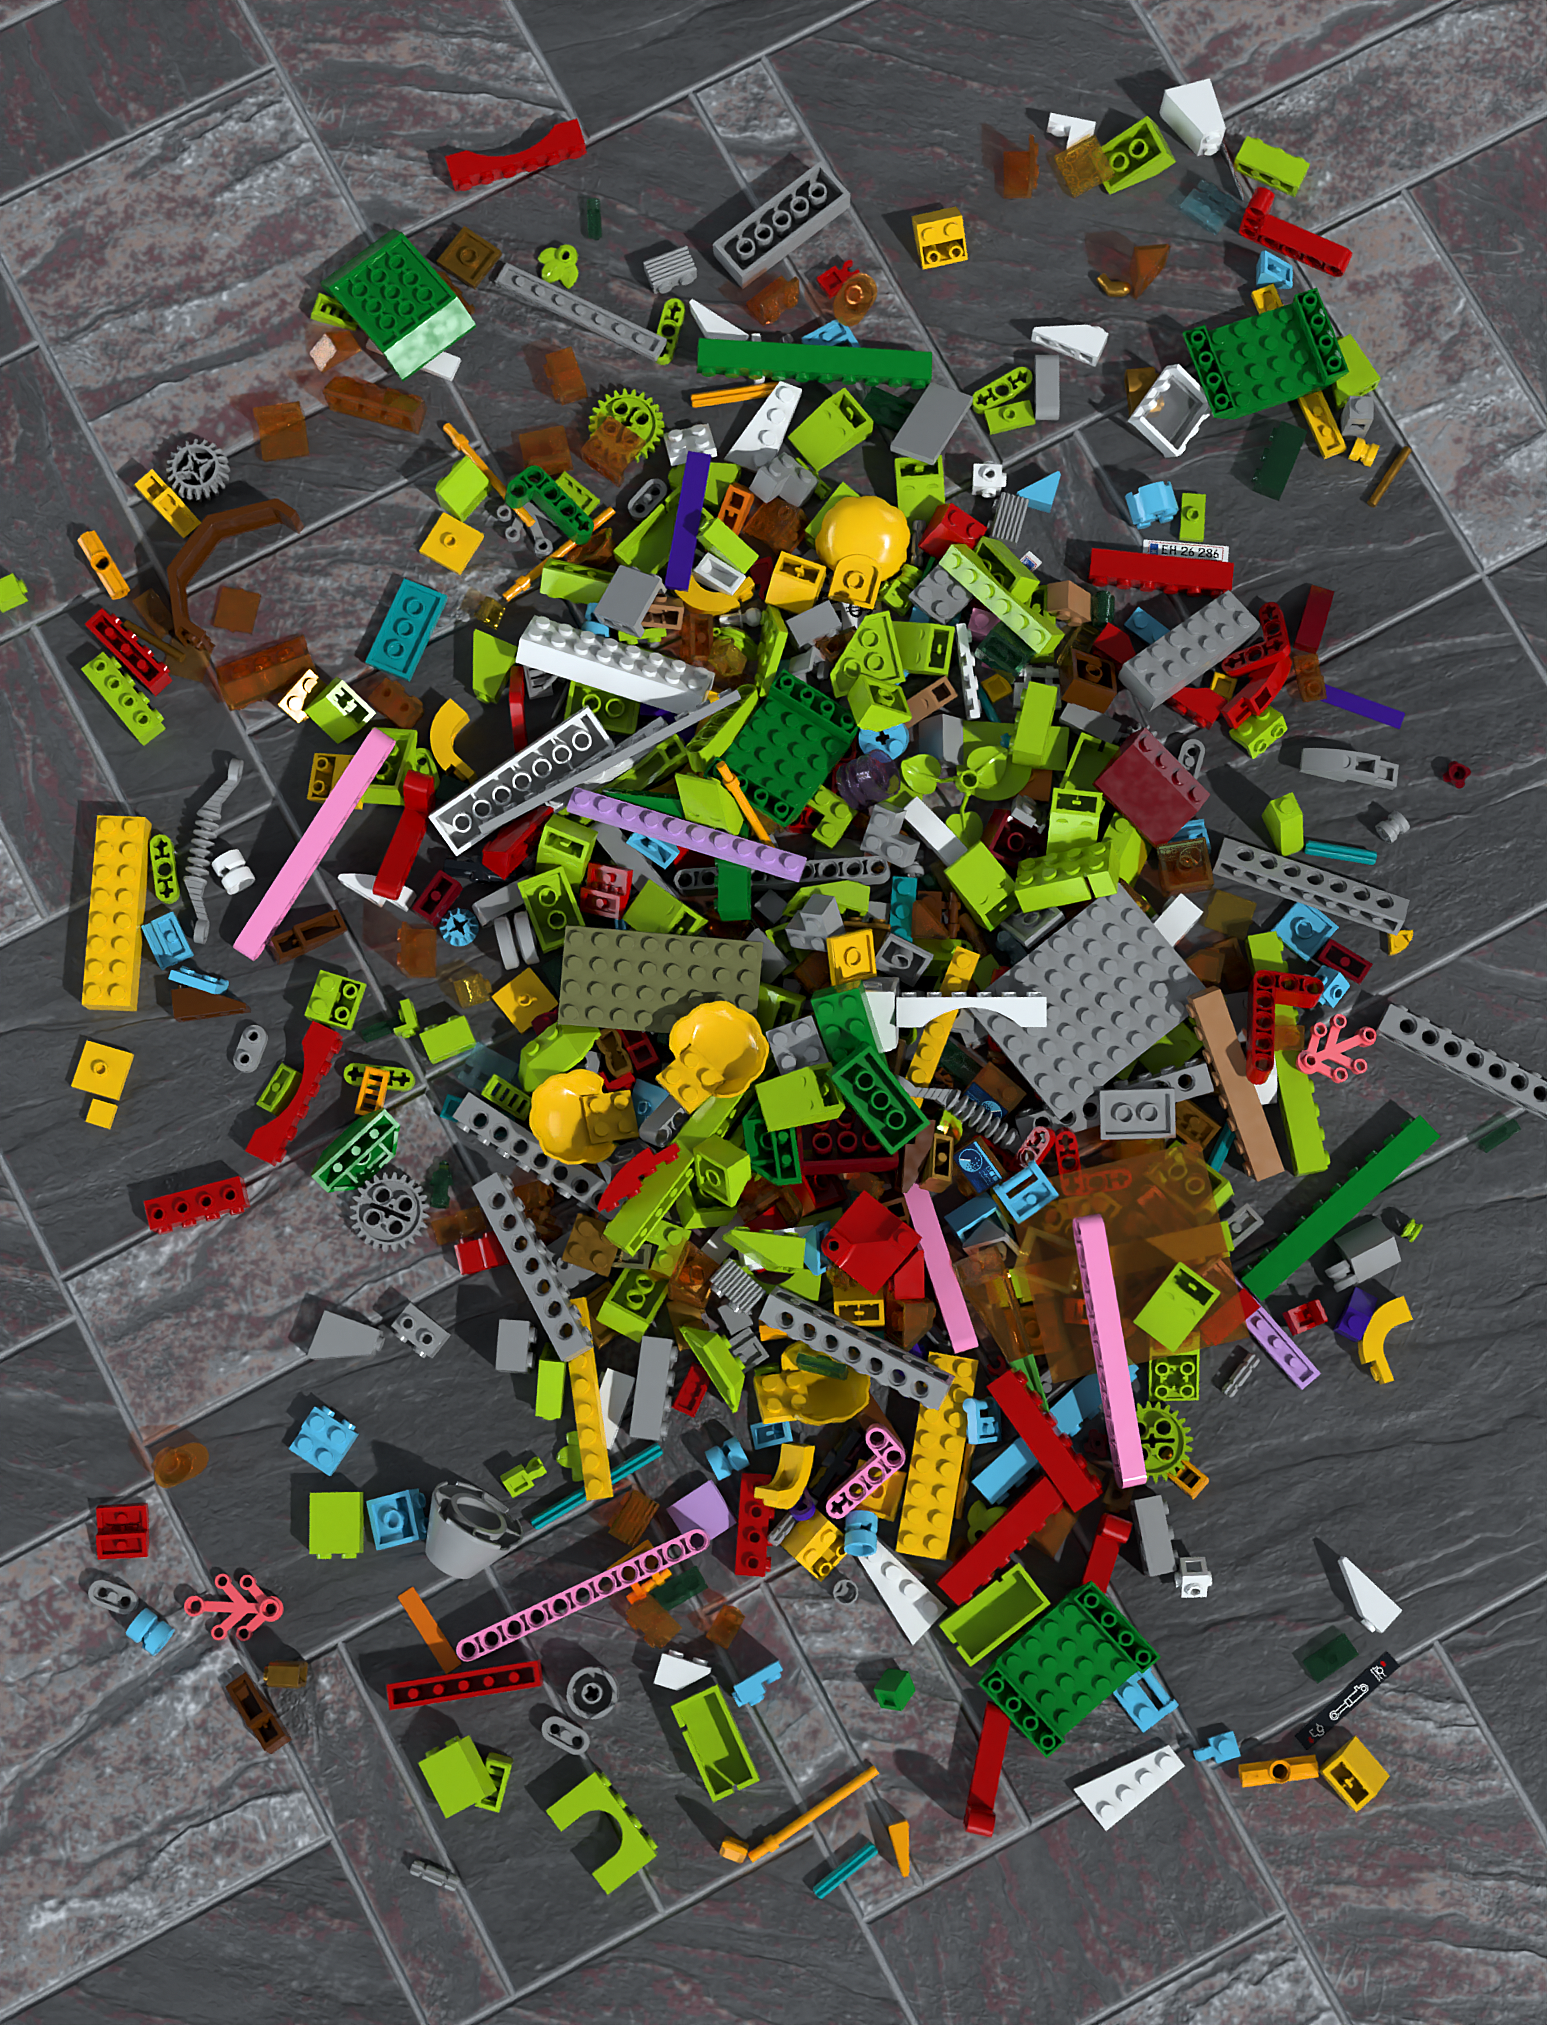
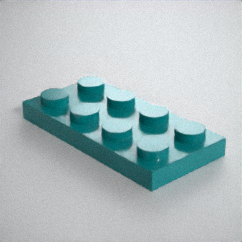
(406, 630)

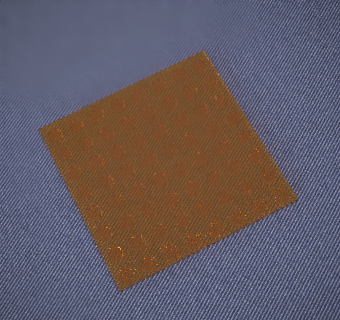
(1153, 1216)

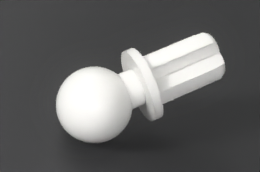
(751, 618)

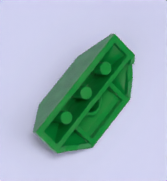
(358, 1152)
(771, 1153)

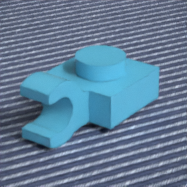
(1221, 1748)

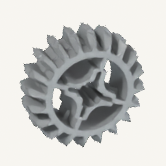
(216, 465)

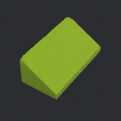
(280, 1090)

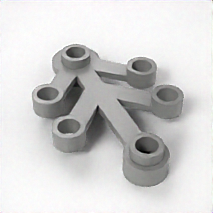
(517, 525)

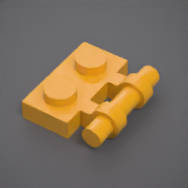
(629, 1572)

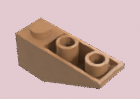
(930, 700)

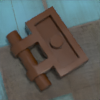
(935, 903)

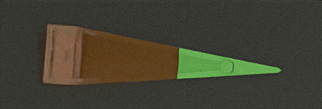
(993, 1296)

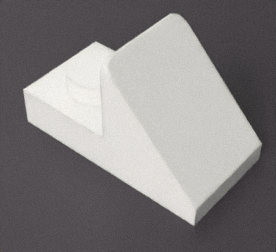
(1074, 128)

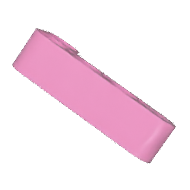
(862, 1476)

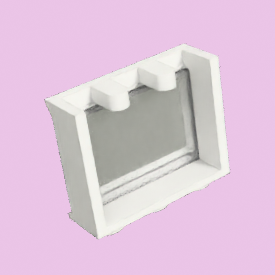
(1171, 411)

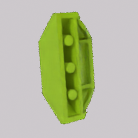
(554, 1053)
(718, 1362)

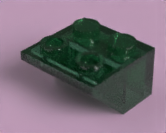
(1005, 652)

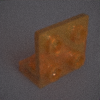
(1020, 171)
(774, 300)
(282, 431)
(546, 449)
(612, 450)
(778, 525)
(417, 952)
(757, 1197)

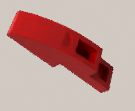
(1258, 693)
(627, 1179)

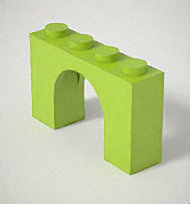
(635, 1849)

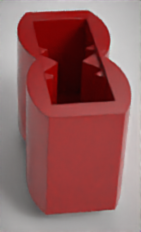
(480, 1254)

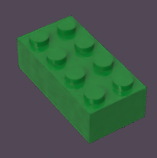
(846, 1020)
(878, 1098)

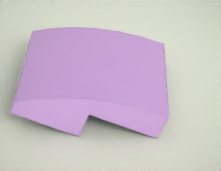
(702, 1510)

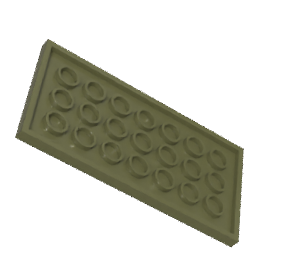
(652, 977)

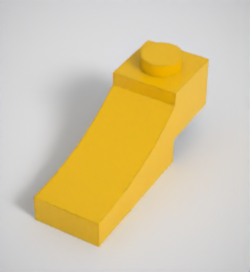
(167, 503)

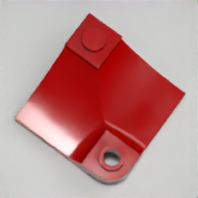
(870, 1242)

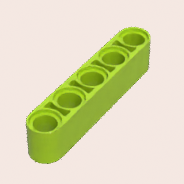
(722, 729)

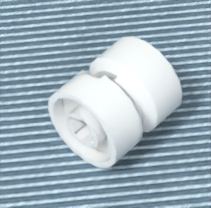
(234, 873)

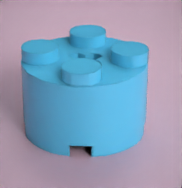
(1151, 504)
(894, 746)

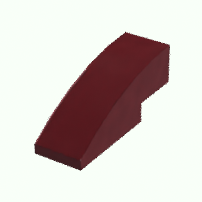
(1313, 619)

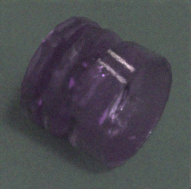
(868, 780)

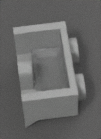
(813, 669)

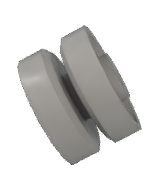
(514, 940)

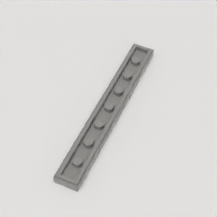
(581, 311)

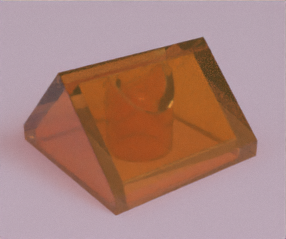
(1146, 265)
(691, 1277)

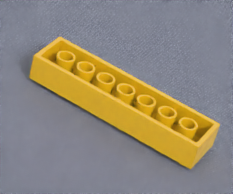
(116, 913)
(936, 1464)

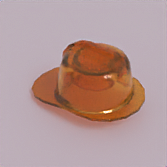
(854, 299)
(596, 551)
(179, 1464)

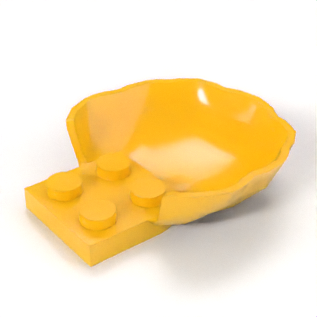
(864, 546)
(715, 1054)
(579, 1120)
(808, 1395)

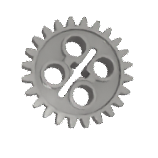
(381, 1232)

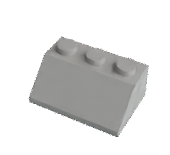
(1154, 1535)

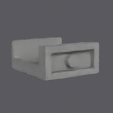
(628, 600)

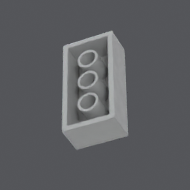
(652, 1389)

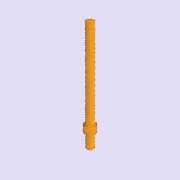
(462, 443)
(523, 582)
(732, 784)
(772, 1842)

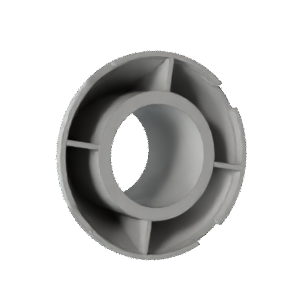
(468, 1530)

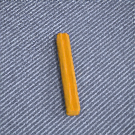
(733, 394)

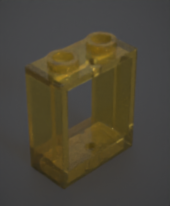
(1025, 1252)

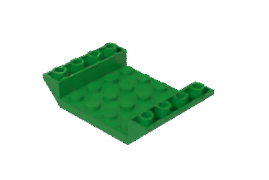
(400, 303)
(1267, 357)
(788, 748)
(1066, 1666)

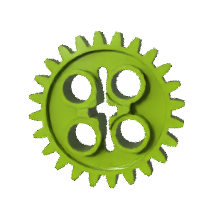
(645, 409)
(1149, 1419)

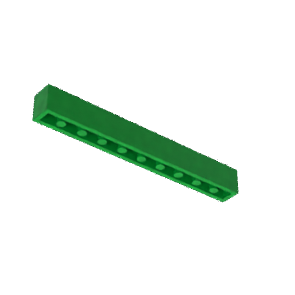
(814, 362)
(1339, 1208)

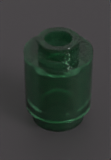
(1102, 608)

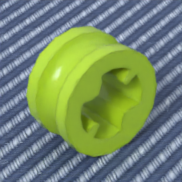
(1411, 1230)

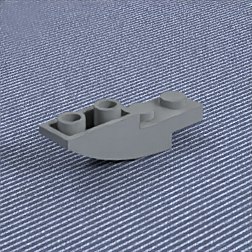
(1349, 765)

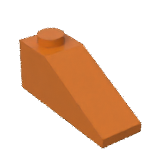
(736, 507)

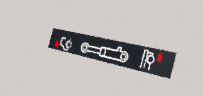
(1347, 1701)

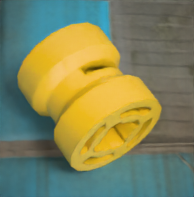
(1364, 452)

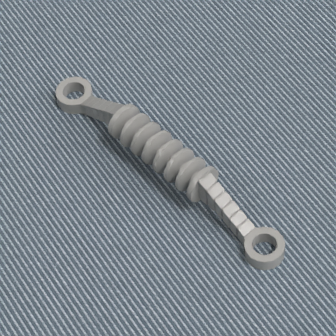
(209, 812)
(950, 1098)

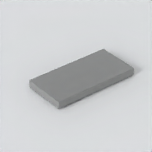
(931, 423)

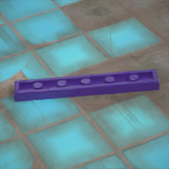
(687, 521)

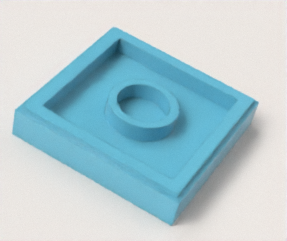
(1304, 930)

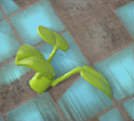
(984, 765)

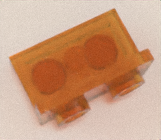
(652, 1620)

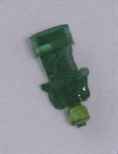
(442, 1180)

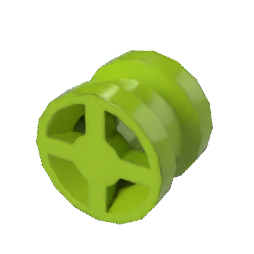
(910, 576)

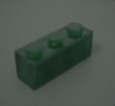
(1278, 460)

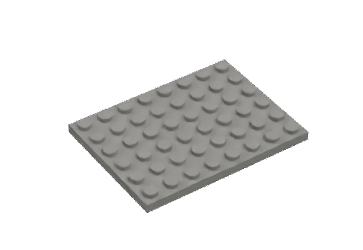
(1108, 996)

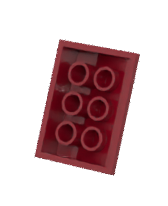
(1150, 788)
(842, 1147)

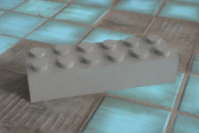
(781, 224)
(1188, 650)

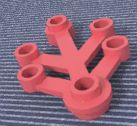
(1332, 1050)
(238, 1607)

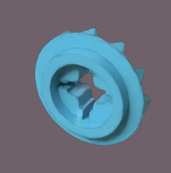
(455, 937)

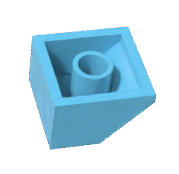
(971, 1215)

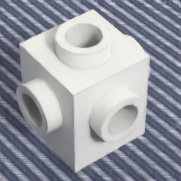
(988, 479)
(1193, 1577)

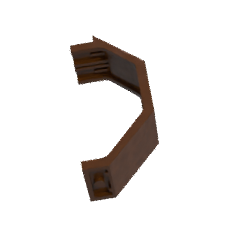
(200, 546)

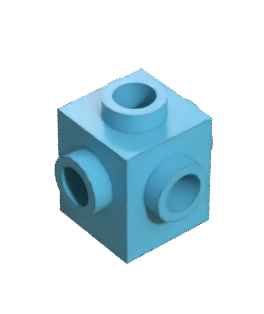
(1334, 986)

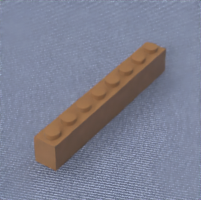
(1237, 1092)

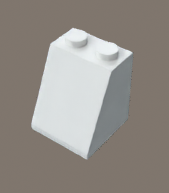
(1194, 116)
(882, 1001)

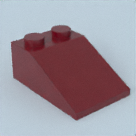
(1012, 840)

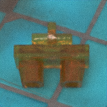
(549, 1231)

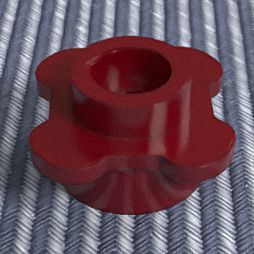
(1455, 767)
(1090, 1446)

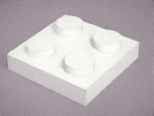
(691, 439)

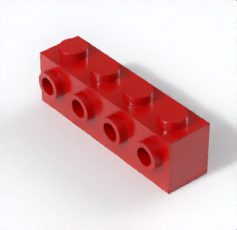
(129, 652)
(197, 1204)
(753, 1528)

